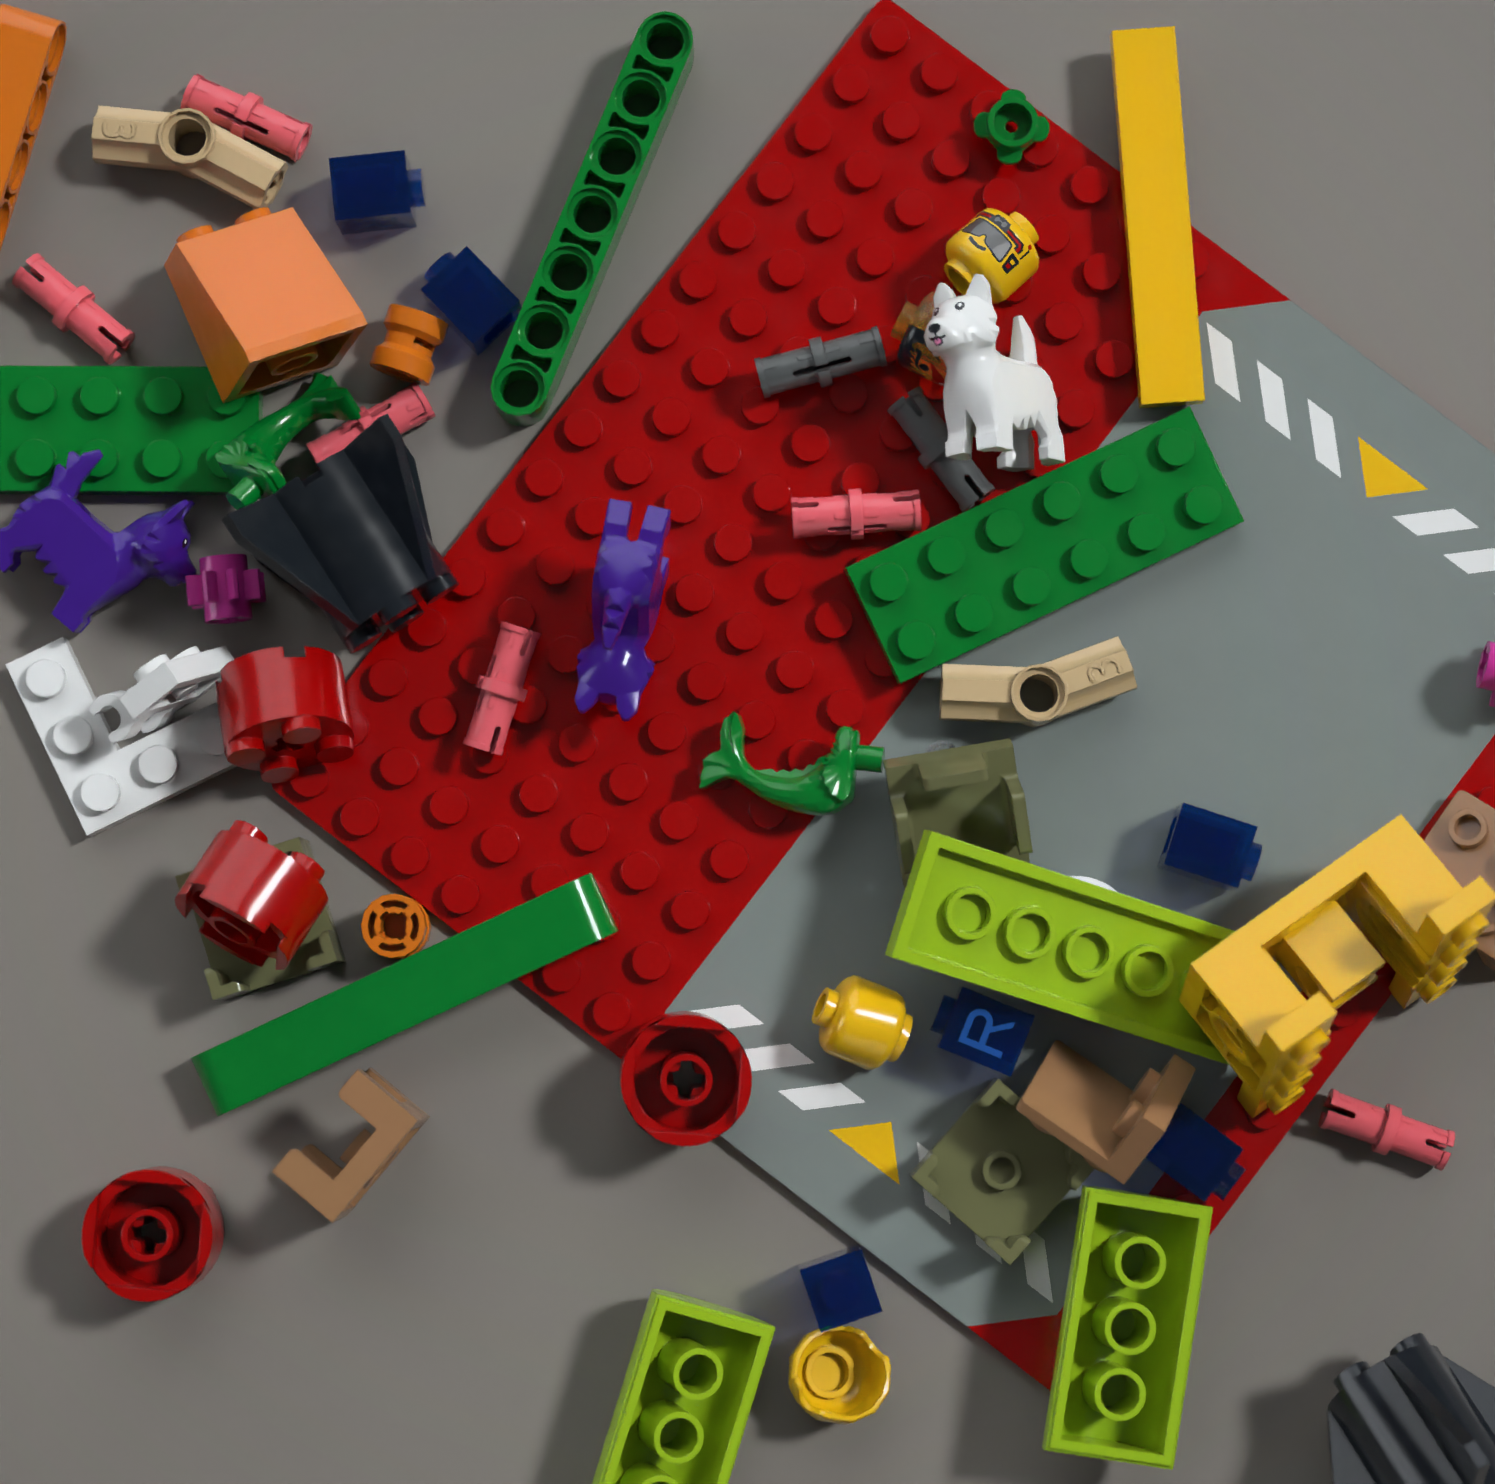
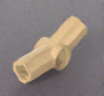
(151, 142)
(1076, 680)

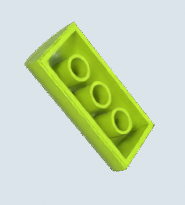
(1127, 1327)
(684, 1394)

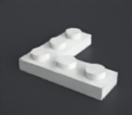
(98, 776)

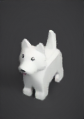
(987, 392)

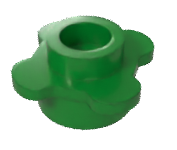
(1016, 109)

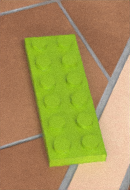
(1052, 941)

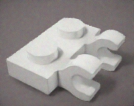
(162, 690)

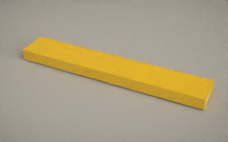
(1157, 217)

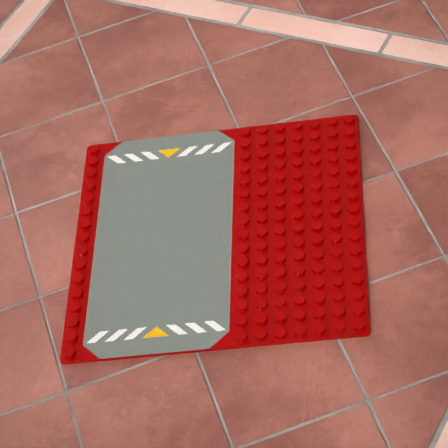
(1281, 669)

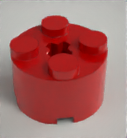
(284, 712)
(254, 896)
(711, 1104)
(126, 1258)

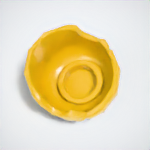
(839, 1375)

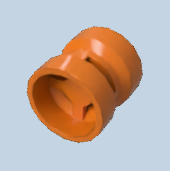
(409, 344)
(404, 932)

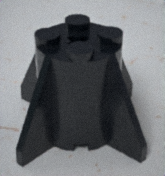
(352, 537)
(1412, 1421)

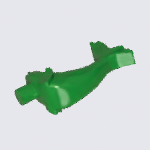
(253, 453)
(812, 791)

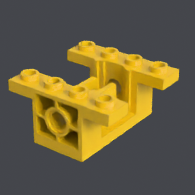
(1402, 905)

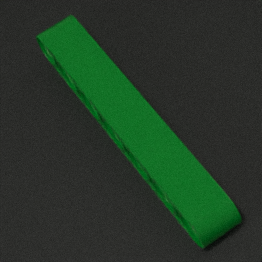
(594, 188)
(404, 994)

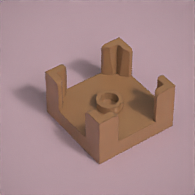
(339, 1190)

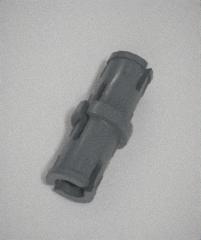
(820, 362)
(929, 436)

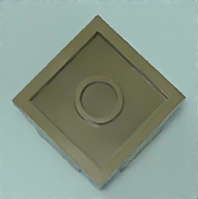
(959, 794)

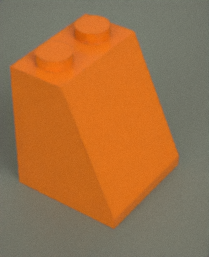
(262, 301)

